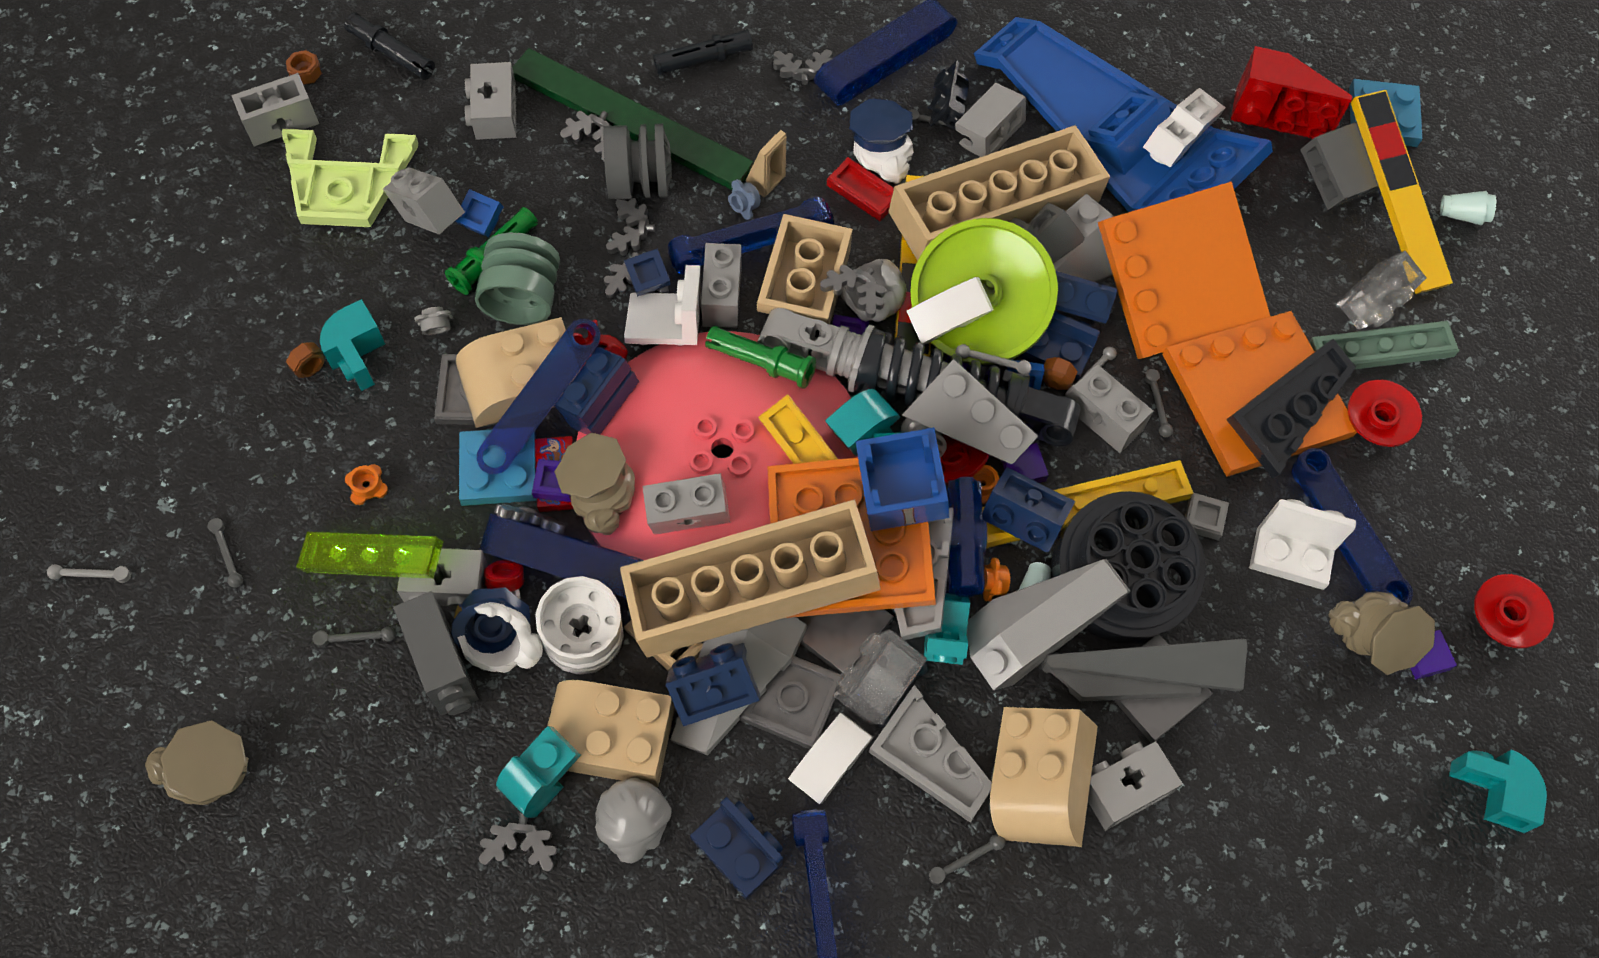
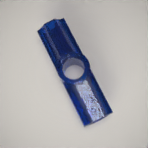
(967, 537)

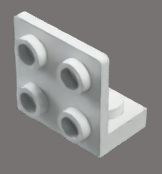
(666, 316)
(1299, 542)

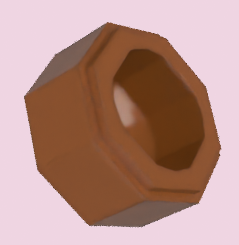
(304, 64)
(305, 359)
(1059, 373)

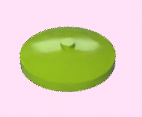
(1014, 276)

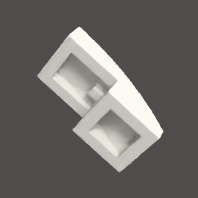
(950, 310)
(830, 758)

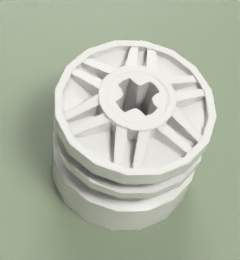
(571, 606)

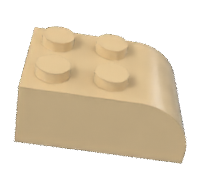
(799, 263)
(502, 364)
(613, 729)
(1042, 775)

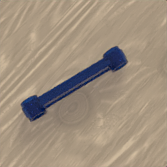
(750, 235)
(538, 396)
(1362, 547)
(811, 831)

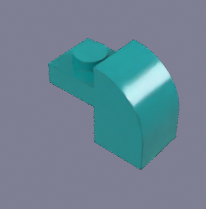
(349, 336)
(861, 418)
(952, 642)
(533, 777)
(1514, 784)

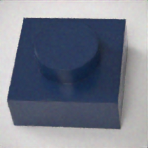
(647, 272)

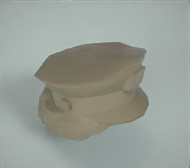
(597, 480)
(1384, 630)
(199, 763)

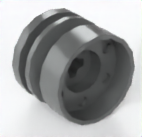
(636, 161)

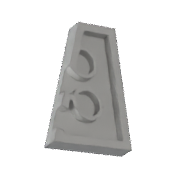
(971, 414)
(928, 619)
(930, 757)

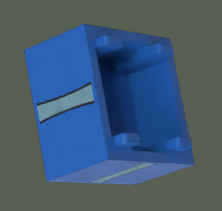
(902, 479)

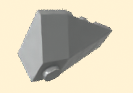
(1090, 257)
(1027, 625)
(769, 650)

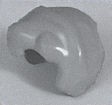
(886, 275)
(632, 818)

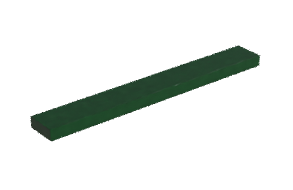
(592, 98)

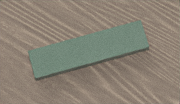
(1394, 344)

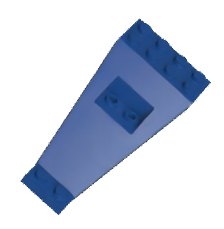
(1114, 116)

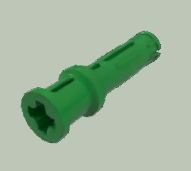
(469, 269)
(775, 360)

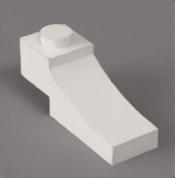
(1183, 127)

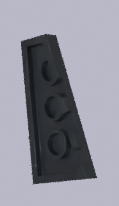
(1287, 409)

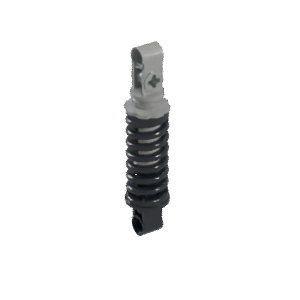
(879, 366)

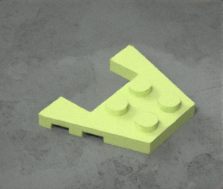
(341, 190)

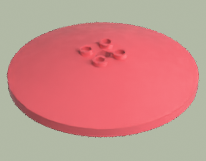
(686, 408)

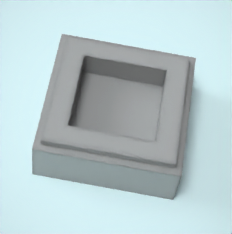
(1207, 515)

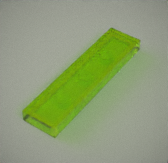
(370, 554)

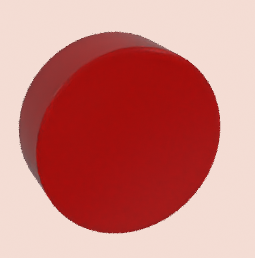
(504, 574)

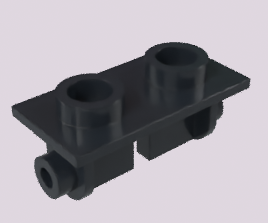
(949, 96)

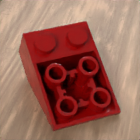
(1287, 96)

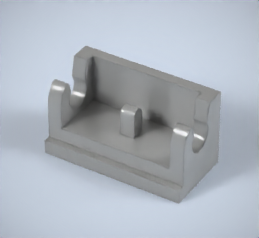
(992, 120)

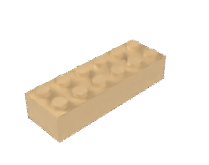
(999, 186)
(749, 578)

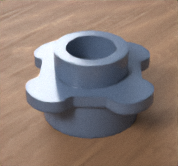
(744, 198)

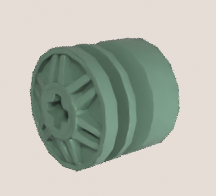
(517, 279)

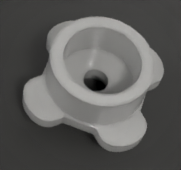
(434, 320)

